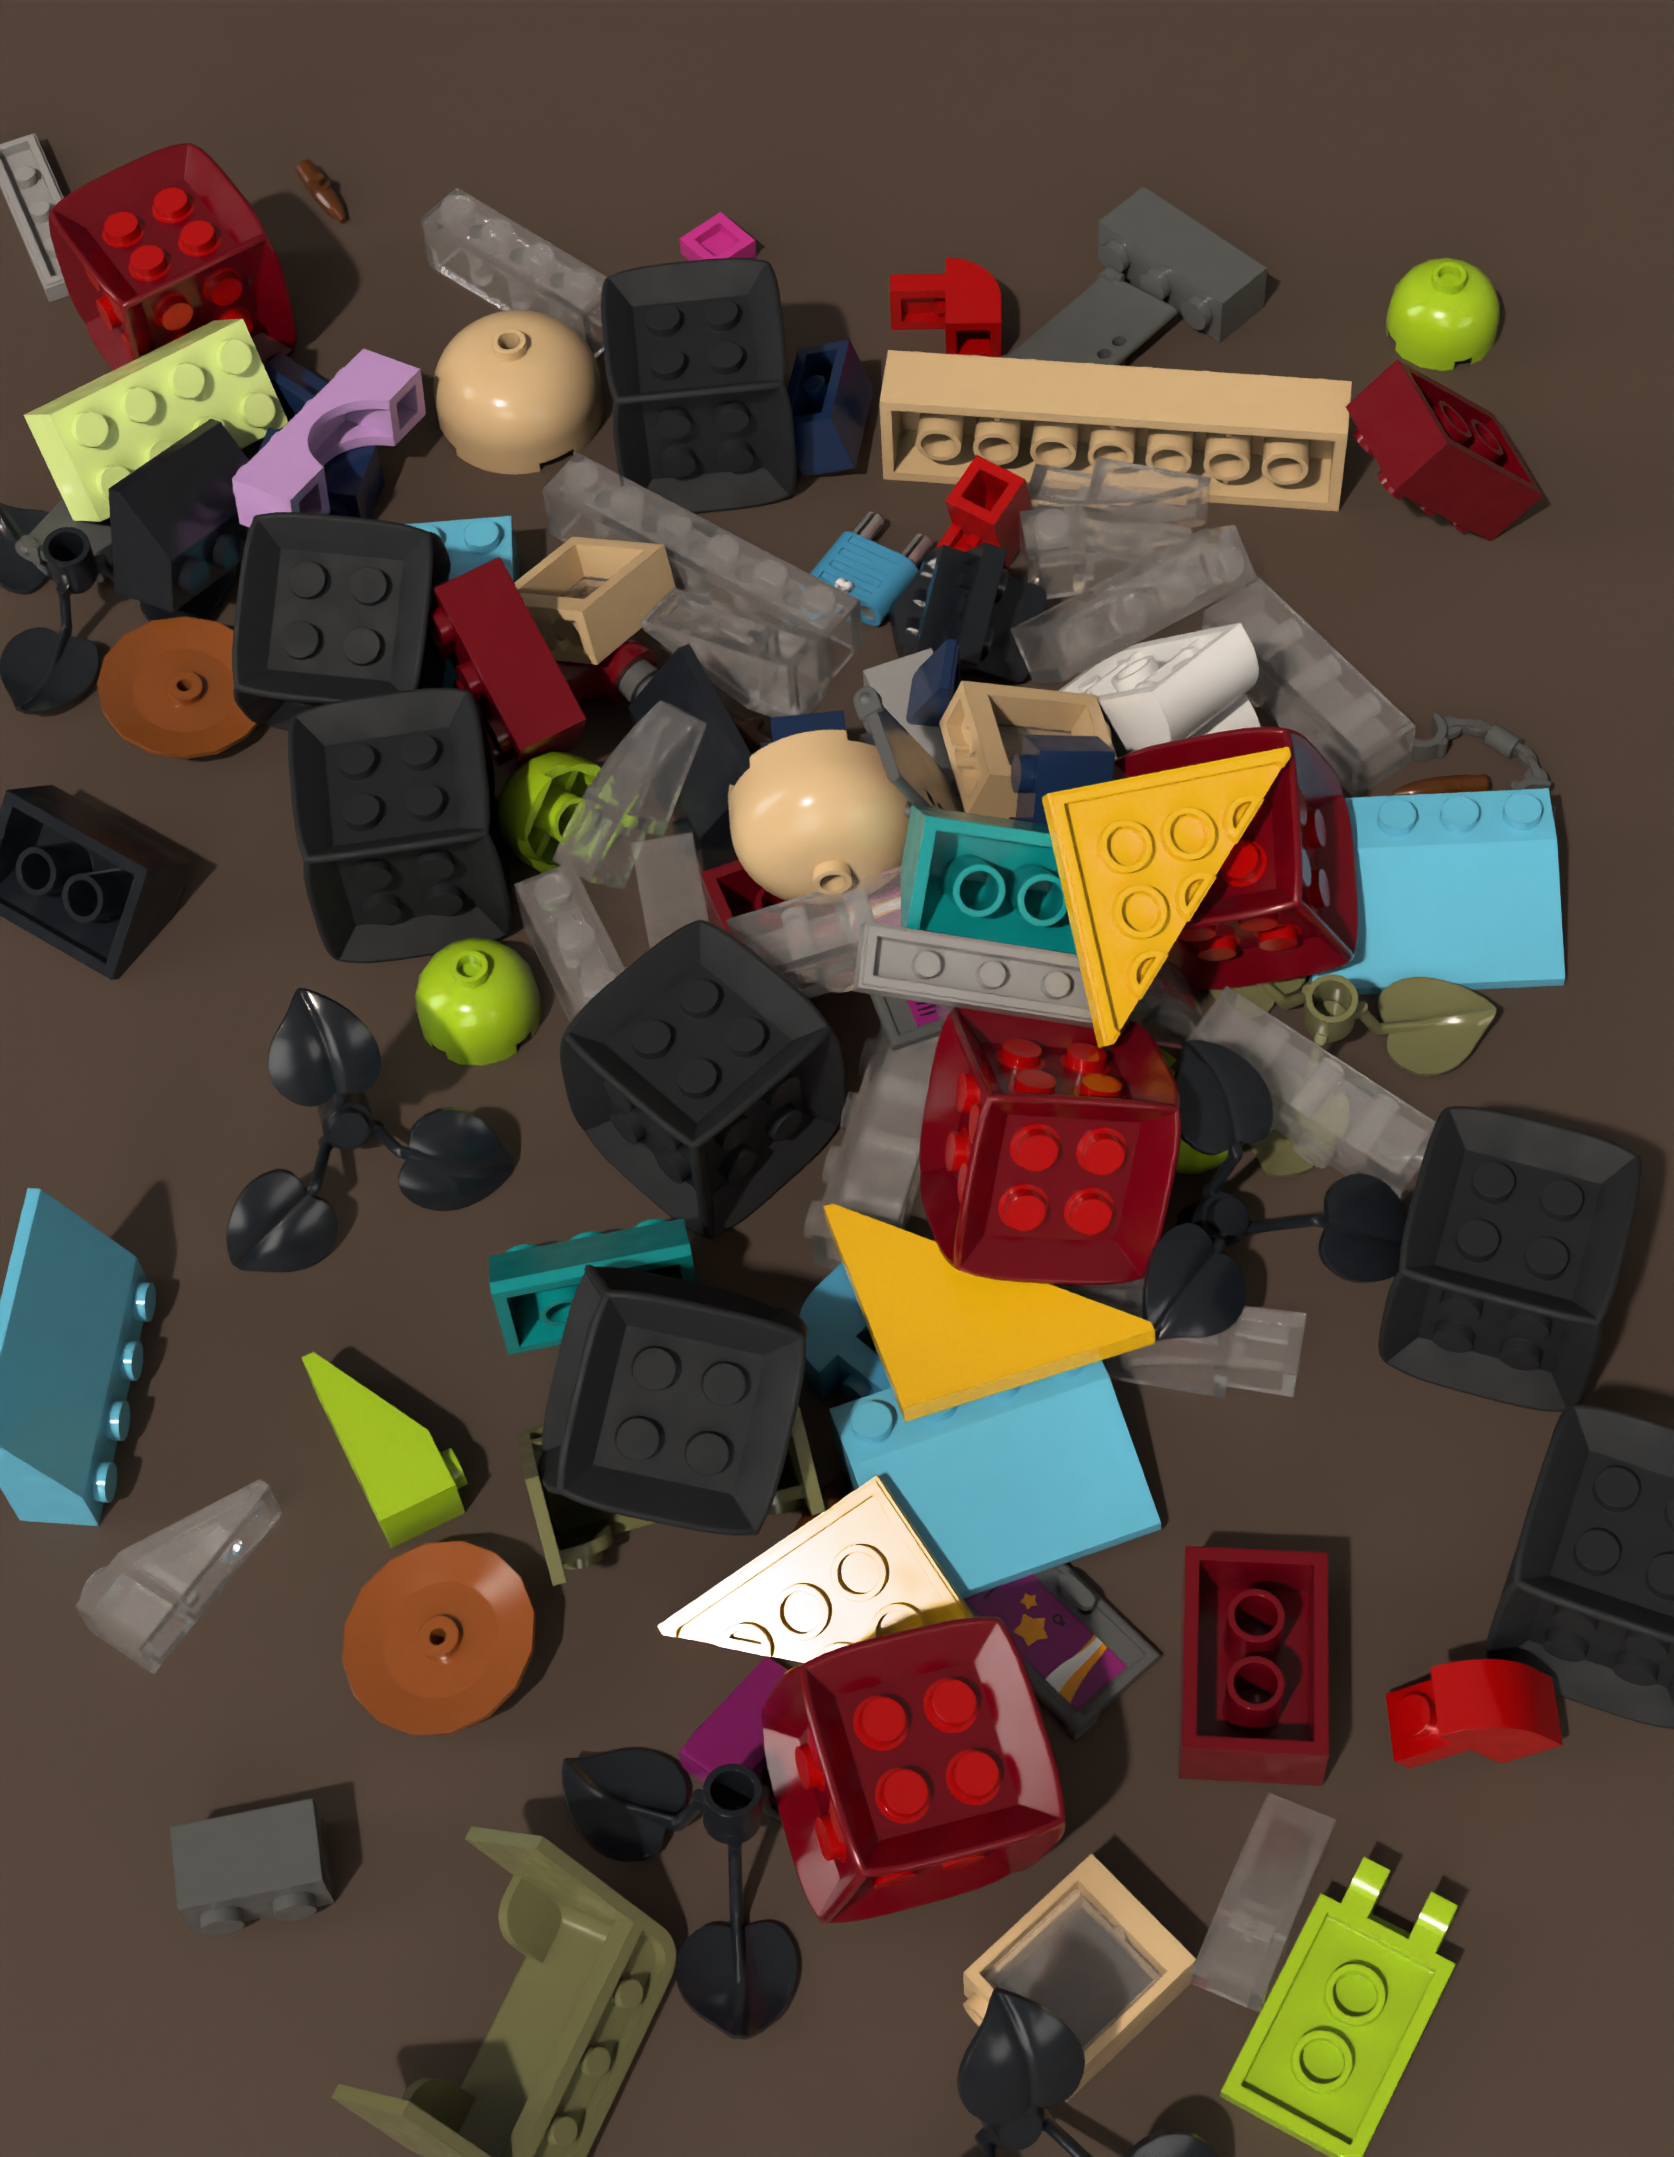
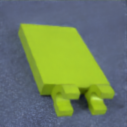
(1343, 2018)

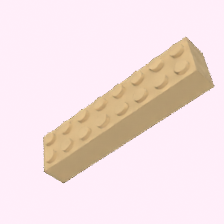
(1251, 433)

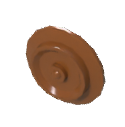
(174, 688)
(439, 1638)

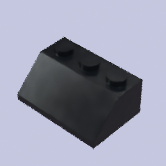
(178, 520)
(717, 762)
(84, 879)

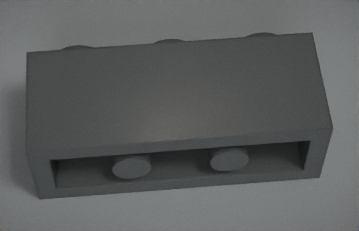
(1182, 264)

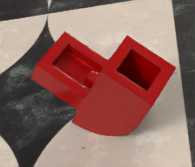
(960, 301)
(986, 509)
(1474, 1706)

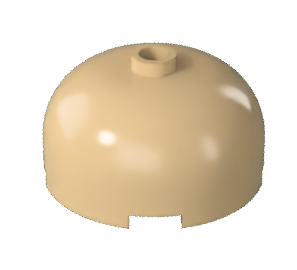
(517, 392)
(816, 815)

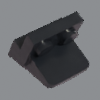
(971, 602)

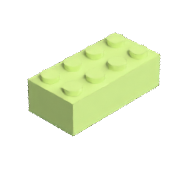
(147, 406)

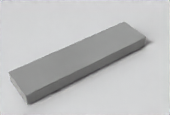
(30, 195)
(970, 974)

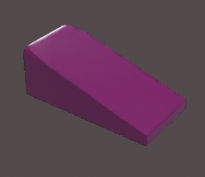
(734, 1728)

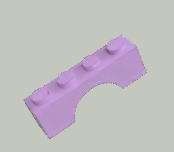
(363, 405)

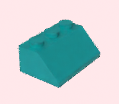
(983, 880)
(538, 1283)

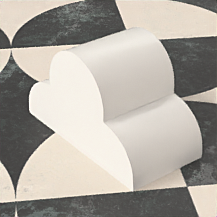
(1174, 687)

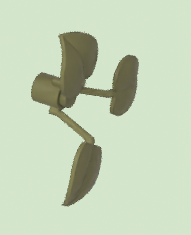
(1427, 1024)

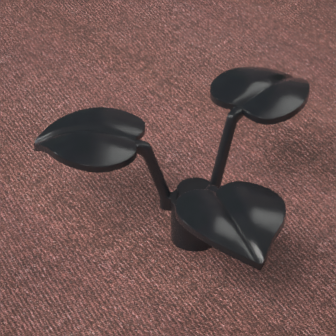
(52, 669)
(328, 1061)
(1187, 1280)
(622, 1809)
(1033, 2061)

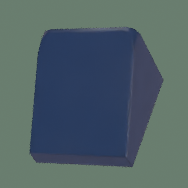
(934, 685)

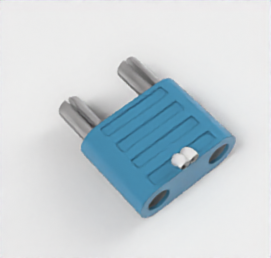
(869, 569)

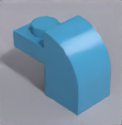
(839, 1342)

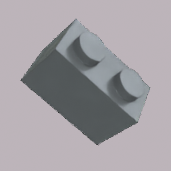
(252, 1867)

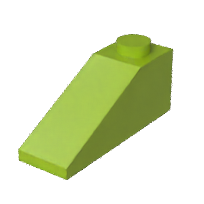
(391, 1455)

